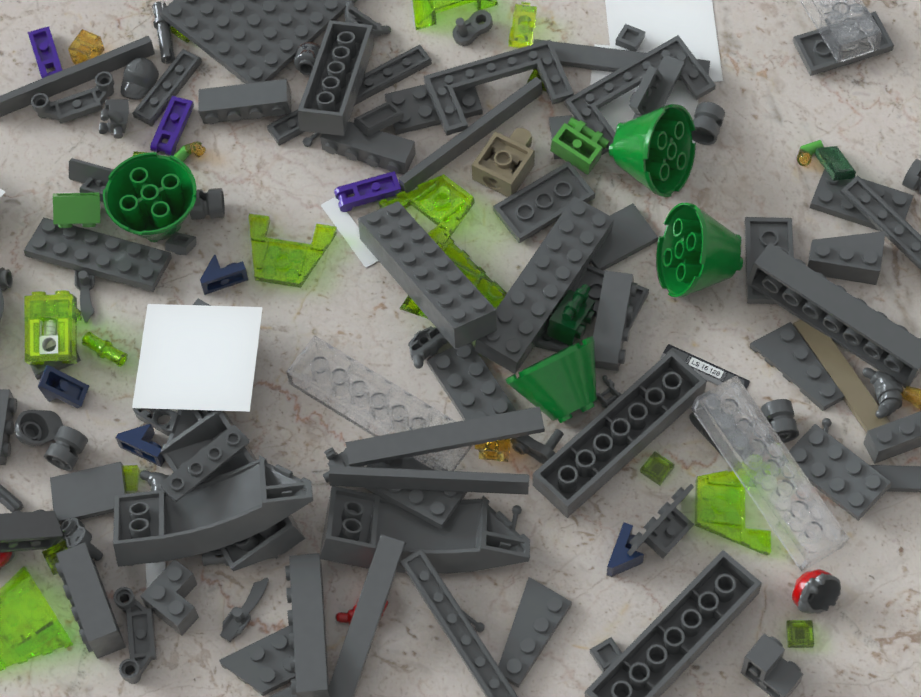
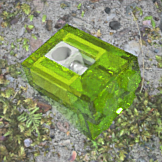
(51, 309)

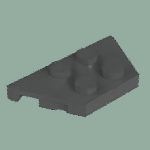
(264, 662)

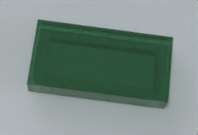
(835, 163)

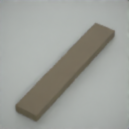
(854, 391)

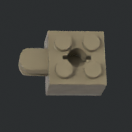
(505, 161)

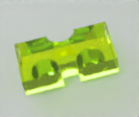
(522, 26)

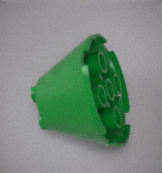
(657, 149)
(150, 195)
(695, 251)
(560, 381)

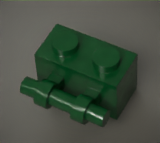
(572, 316)

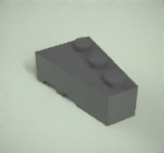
(848, 257)

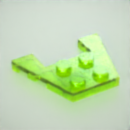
(440, 202)
(283, 260)
(722, 511)

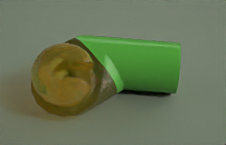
(186, 150)
(806, 151)

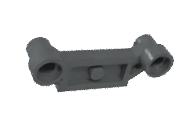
(77, 104)
(140, 635)

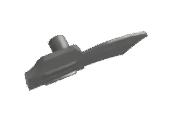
(85, 283)
(240, 617)

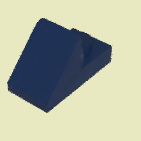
(218, 278)
(63, 387)
(139, 443)
(620, 559)

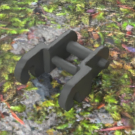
(605, 403)

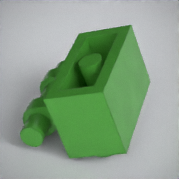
(579, 145)
(76, 209)

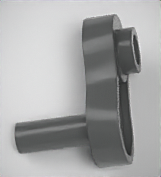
(467, 31)
(535, 449)
(75, 534)

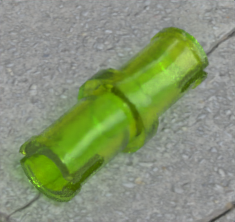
(104, 349)

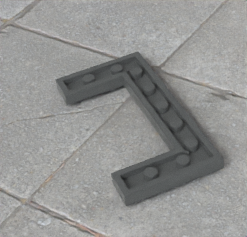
(445, 83)
(587, 102)

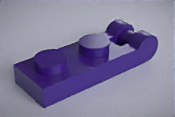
(45, 51)
(172, 125)
(367, 191)

